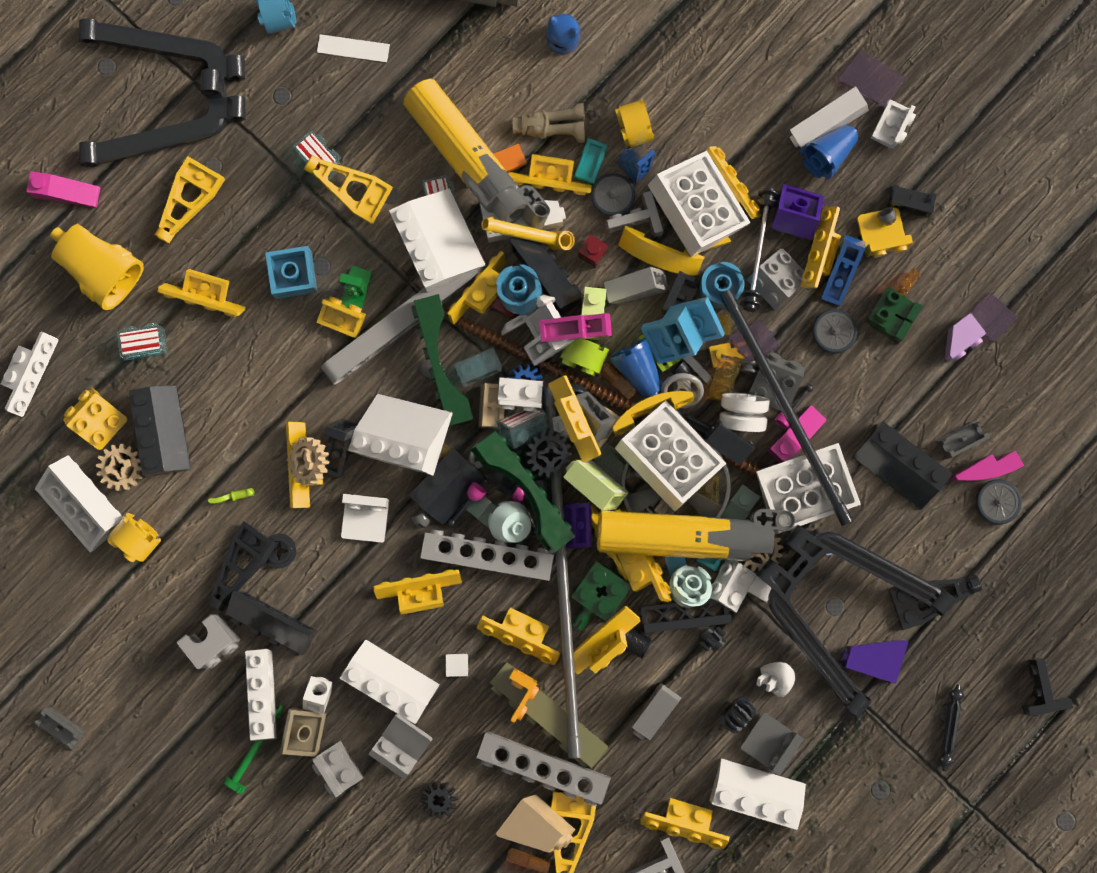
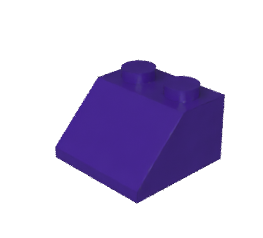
(797, 212)

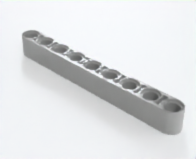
(387, 331)

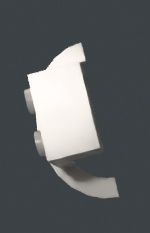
(538, 350)

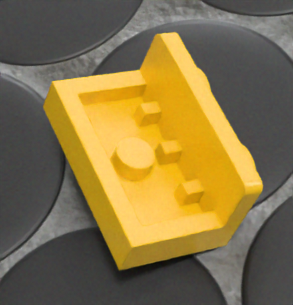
(340, 317)

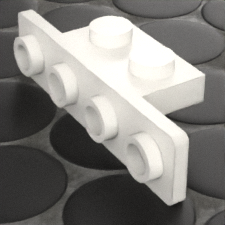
(26, 371)

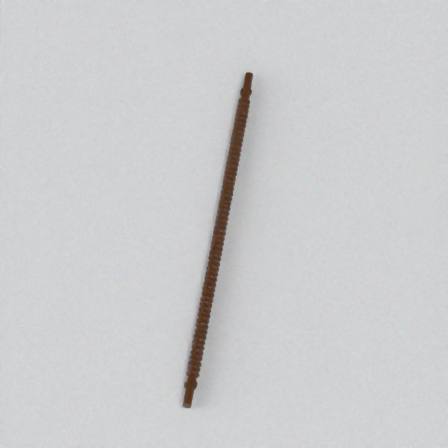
(559, 372)

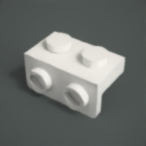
(892, 124)
(732, 584)

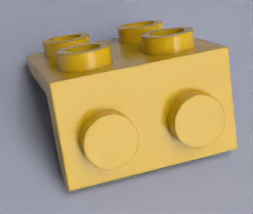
(881, 238)
(94, 419)

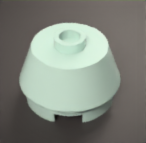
(509, 522)
(690, 586)

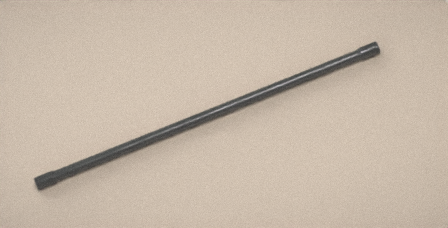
(573, 739)

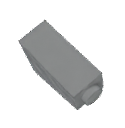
(636, 285)
(655, 712)

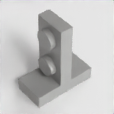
(637, 217)
(662, 863)

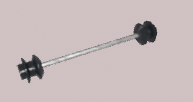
(751, 296)

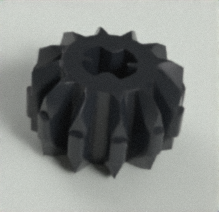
(737, 714)
(438, 807)

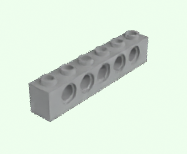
(431, 551)
(598, 781)

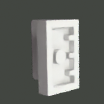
(364, 518)

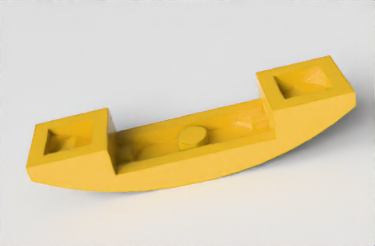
(658, 254)
(676, 398)

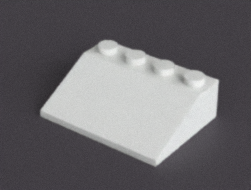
(698, 203)
(437, 238)
(401, 434)
(670, 455)
(797, 489)

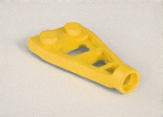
(199, 176)
(373, 198)
(575, 808)

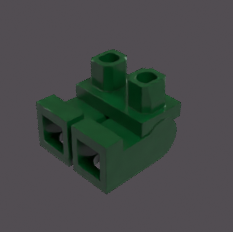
(893, 315)

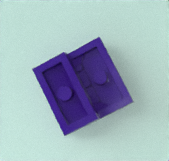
(580, 519)

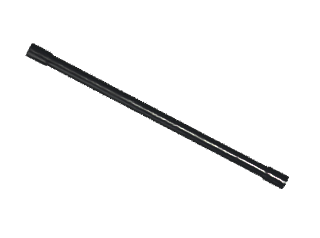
(838, 505)

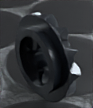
(287, 557)

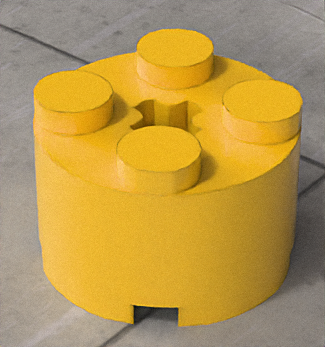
(636, 123)
(134, 538)

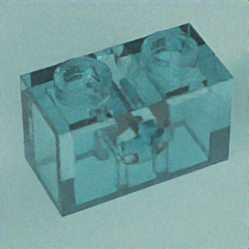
(478, 367)

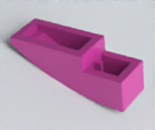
(575, 327)
(989, 468)

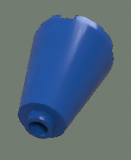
(829, 151)
(638, 367)

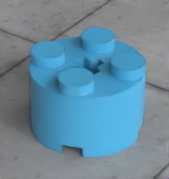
(276, 15)
(717, 273)
(529, 286)

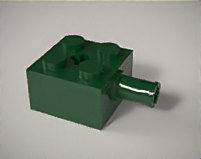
(591, 604)

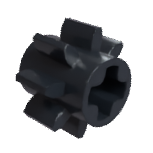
(712, 638)

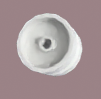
(744, 412)

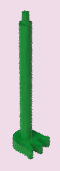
(233, 782)

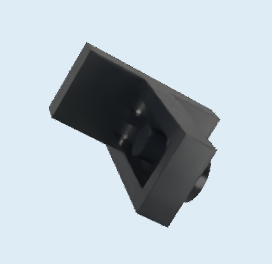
(339, 440)
(1043, 691)

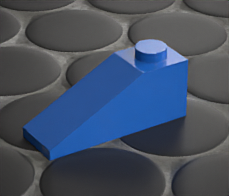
(637, 162)
(843, 269)

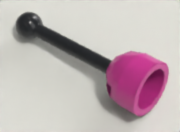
(781, 420)
(474, 493)
(519, 496)

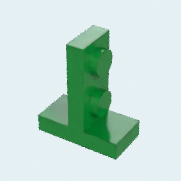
(355, 286)

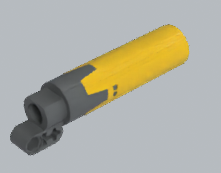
(472, 157)
(689, 535)

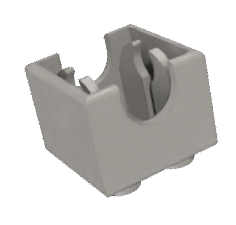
(219, 641)

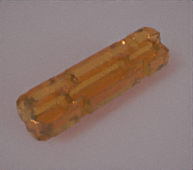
(908, 282)

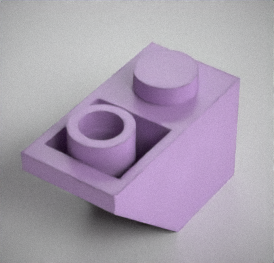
(961, 336)

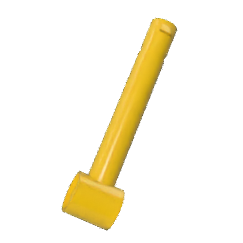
(552, 239)

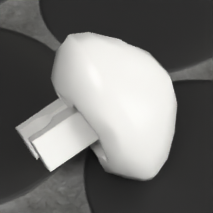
(778, 678)

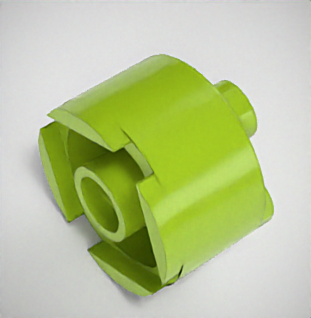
(584, 354)

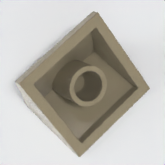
(302, 732)

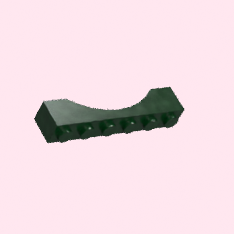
(430, 316)
(551, 529)

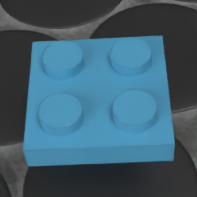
(683, 330)

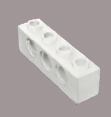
(261, 695)

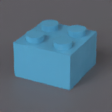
(291, 272)

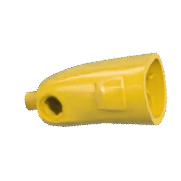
(102, 269)

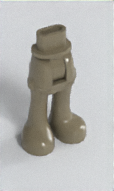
(537, 123)

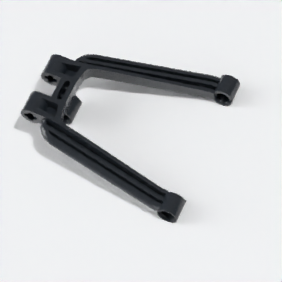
(213, 83)
(785, 579)

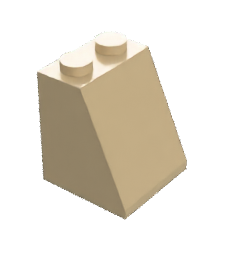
(536, 826)

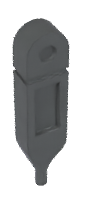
(698, 370)

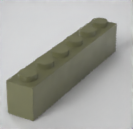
(550, 716)

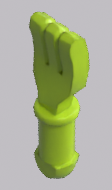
(233, 495)

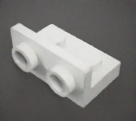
(519, 393)

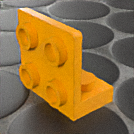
(520, 681)

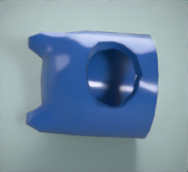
(564, 32)

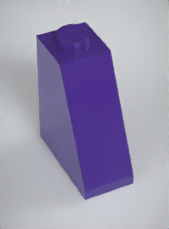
(876, 659)

